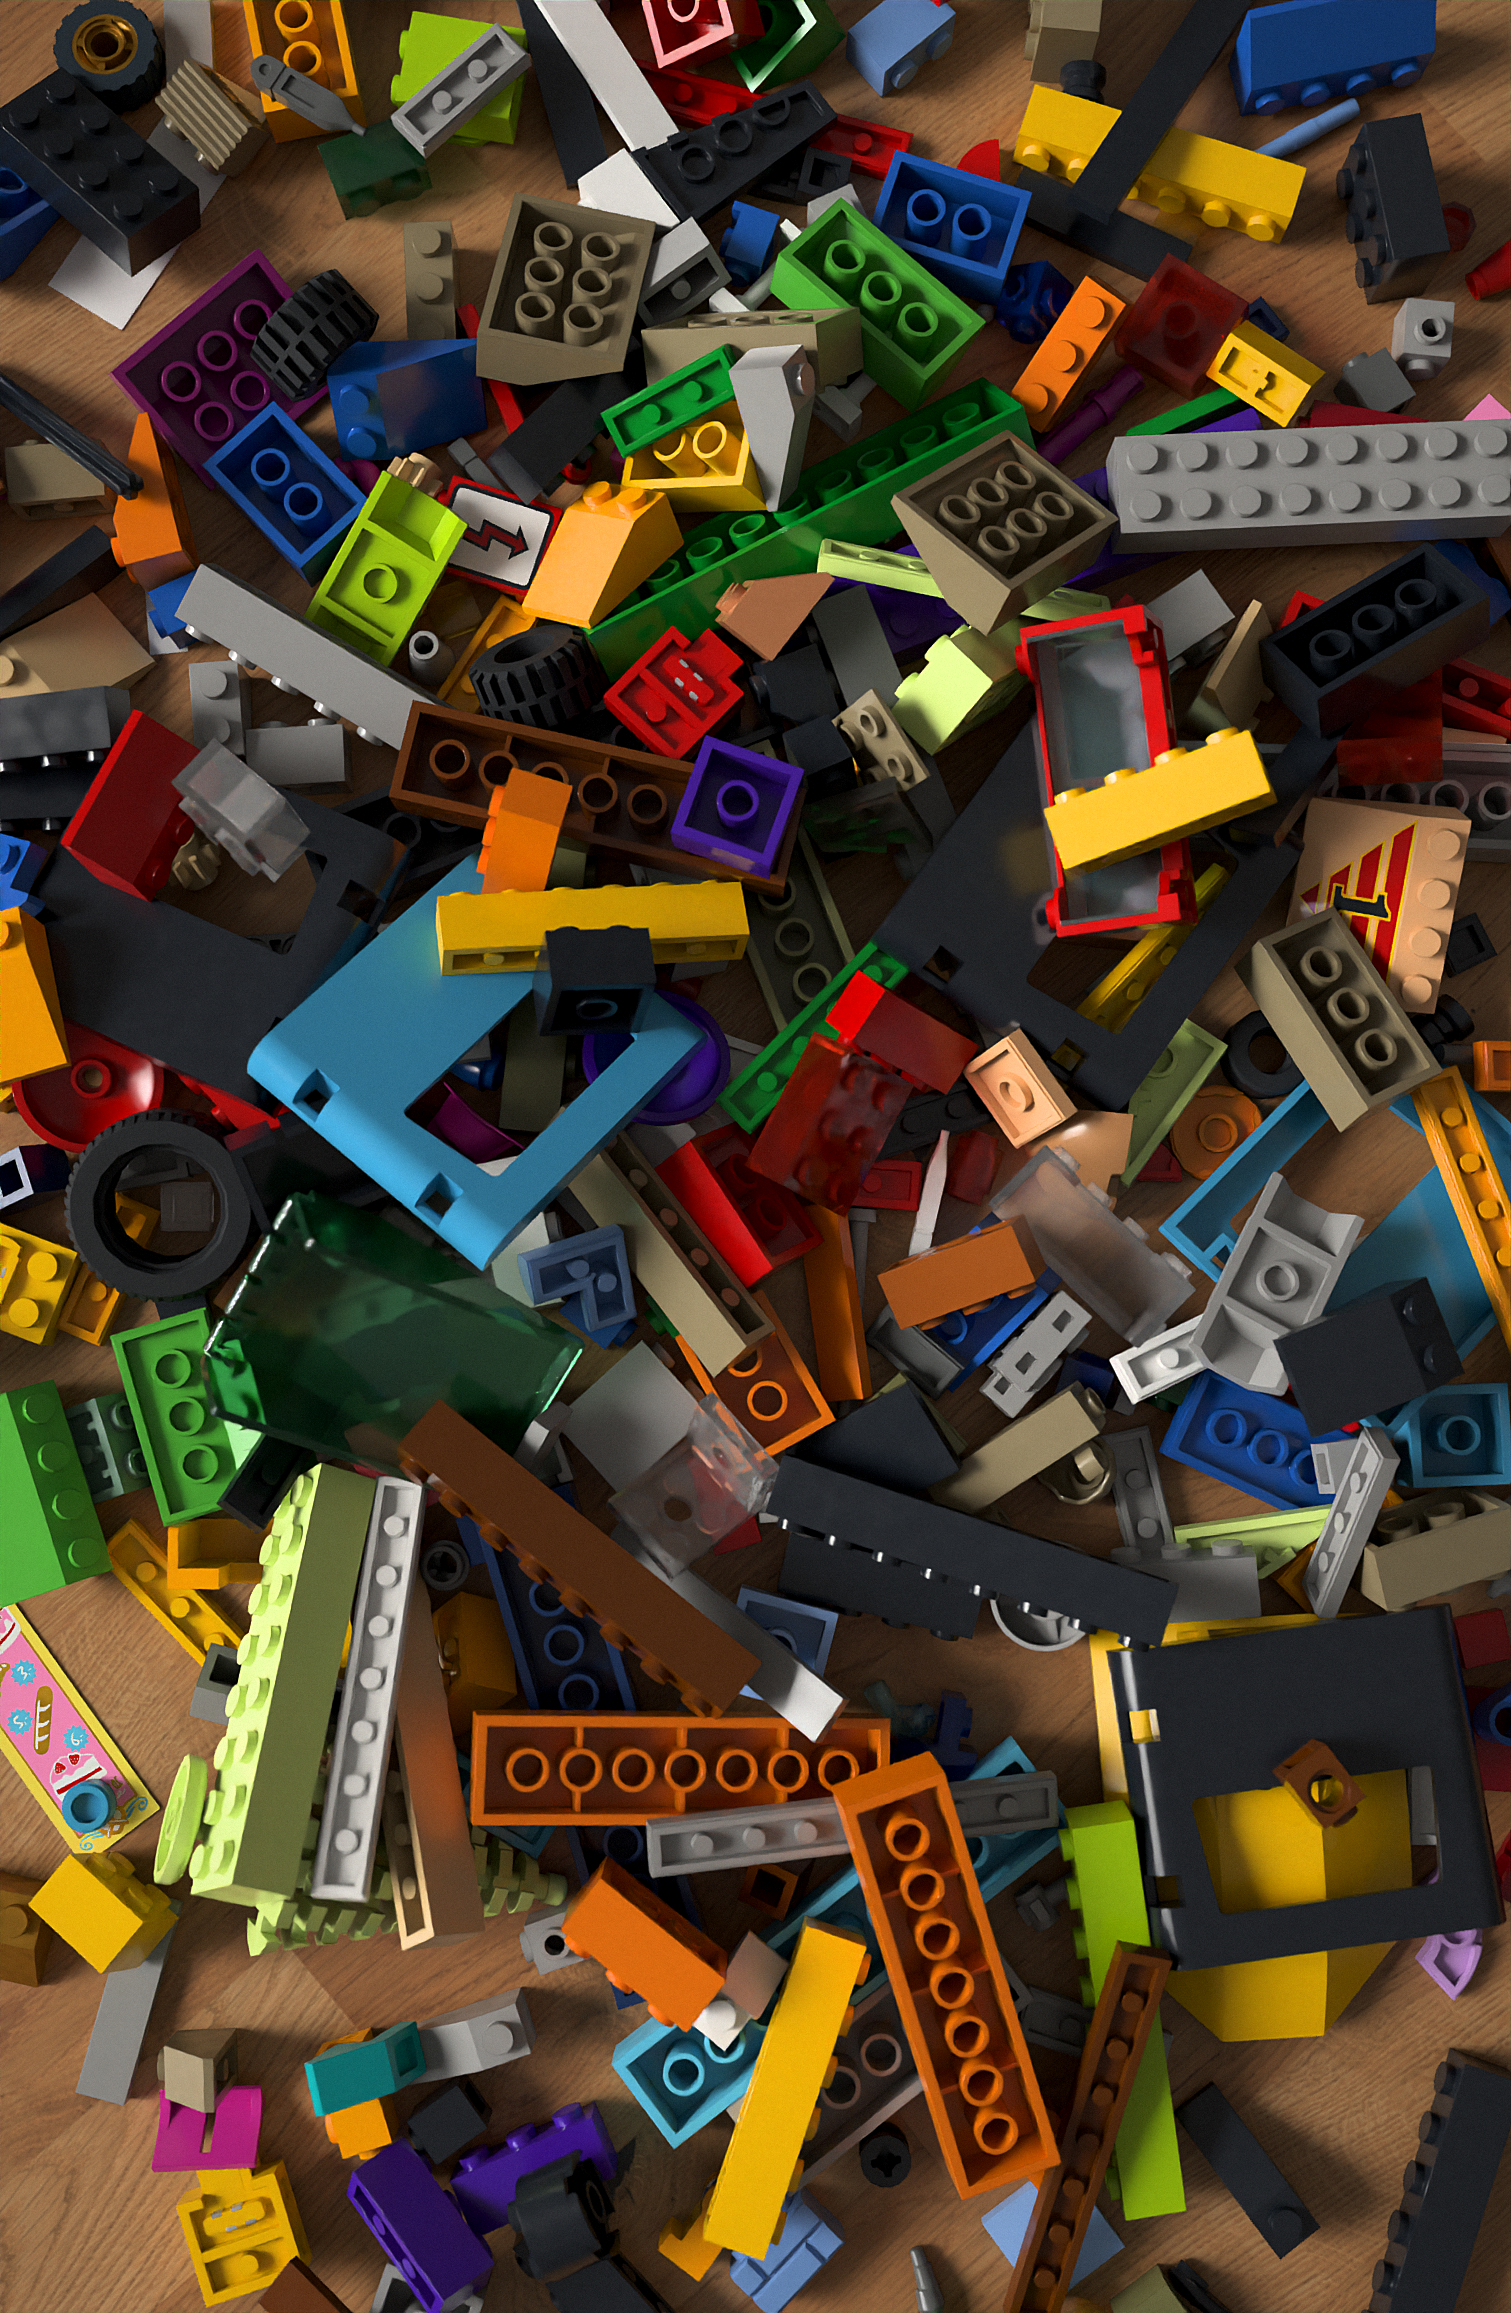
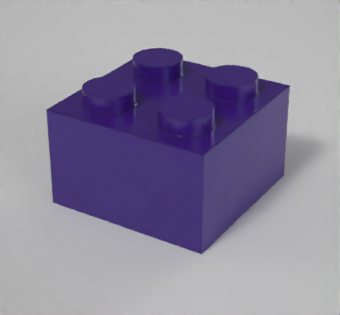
(737, 807)

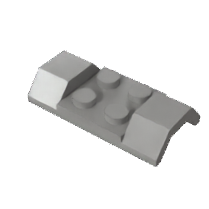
(1272, 1285)

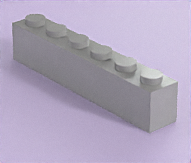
(300, 655)

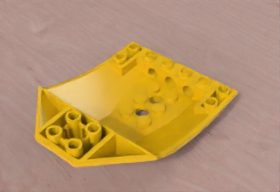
(1267, 1856)

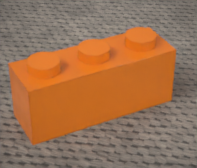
(1070, 352)
(522, 833)

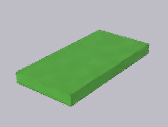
(179, 1438)

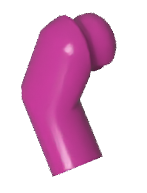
(363, 470)

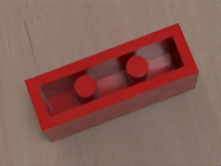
(900, 1034)

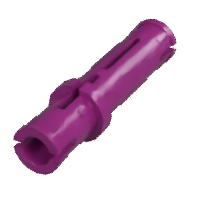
(1096, 410)

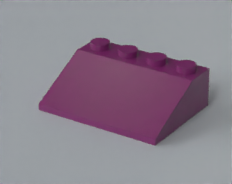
(199, 367)

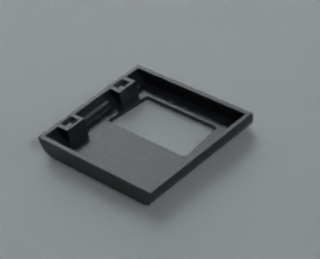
(986, 912)
(192, 989)
(1239, 1704)

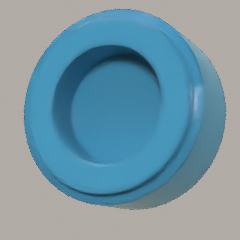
(89, 1806)

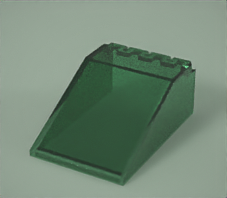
(365, 1335)

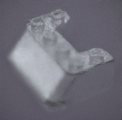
(1092, 1247)

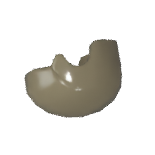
(1070, 1484)

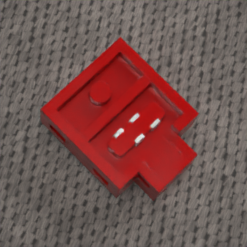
(679, 693)

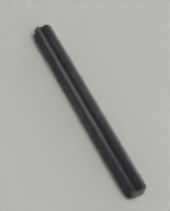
(69, 439)

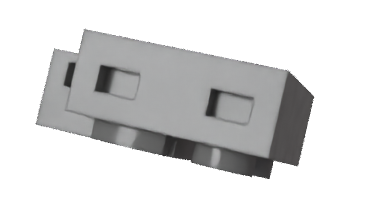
(1032, 1352)

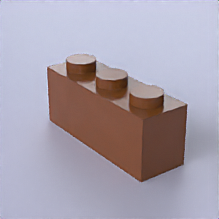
(963, 1274)

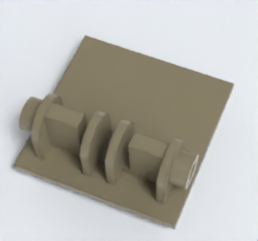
(879, 742)

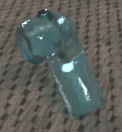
(903, 1718)

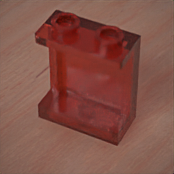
(1398, 739)

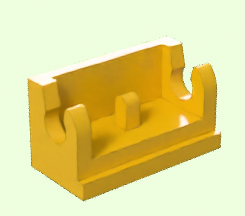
(1264, 373)

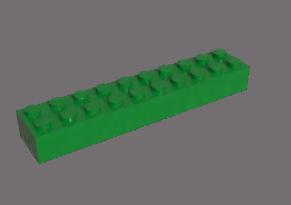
(834, 500)

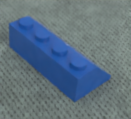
(1329, 50)

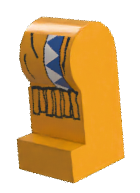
(685, 2241)

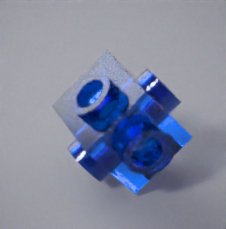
(1032, 301)

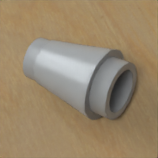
(430, 667)

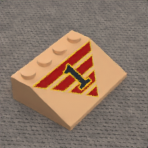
(1392, 881)

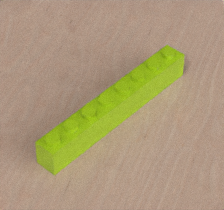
(1112, 1908)

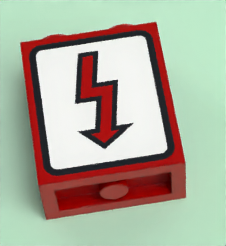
(503, 536)

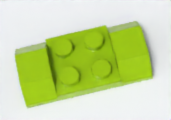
(387, 568)

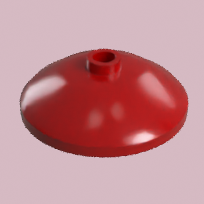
(70, 1110)

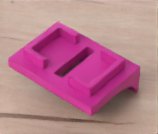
(234, 2135)

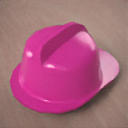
(467, 1131)

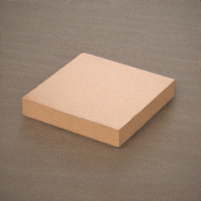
(1018, 1089)

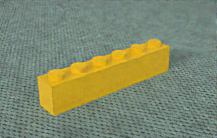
(1187, 172)
(508, 927)
(785, 2087)

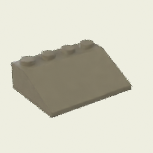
(562, 292)
(1001, 529)

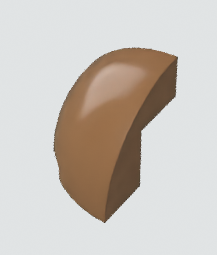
(1096, 1142)

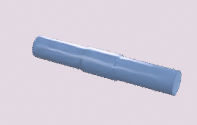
(1311, 130)

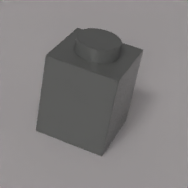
(1374, 384)

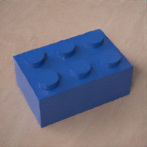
(953, 223)
(287, 491)

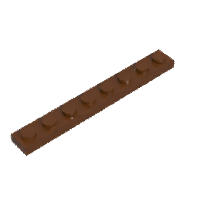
(1088, 2128)

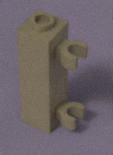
(1025, 1448)

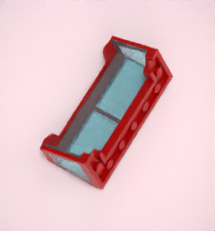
(1102, 711)

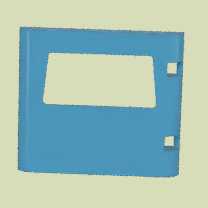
(396, 1027)
(1411, 1242)

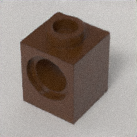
(1298, 1775)

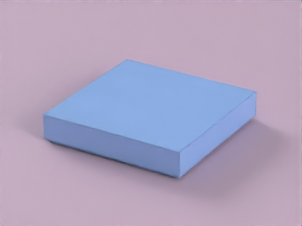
(1010, 2220)

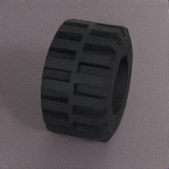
(312, 334)
(537, 677)

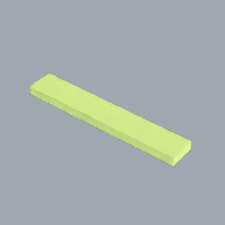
(912, 575)

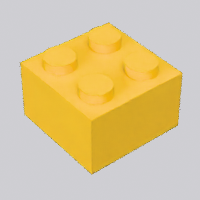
(104, 1910)

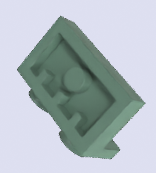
(108, 1446)

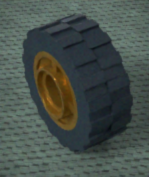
(112, 53)

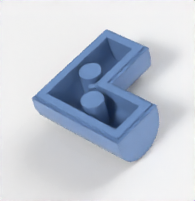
(585, 1263)

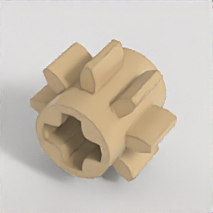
(419, 472)
(195, 864)

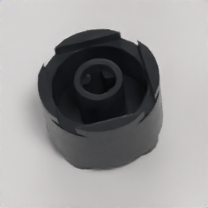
(564, 2217)

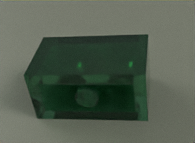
(374, 169)

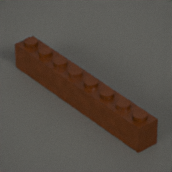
(577, 1560)

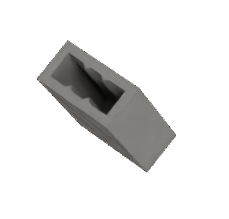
(632, 1414)

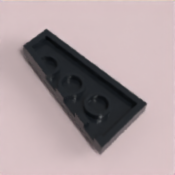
(721, 161)

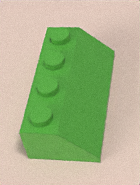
(908, 318)
(45, 1504)

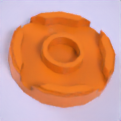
(1212, 1129)

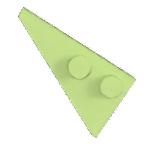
(1168, 1092)
(1272, 1535)

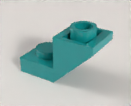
(365, 2070)

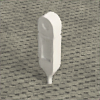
(930, 1197)

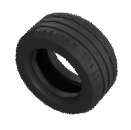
(115, 1254)

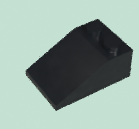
(1369, 1355)

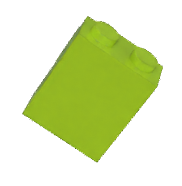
(430, 47)

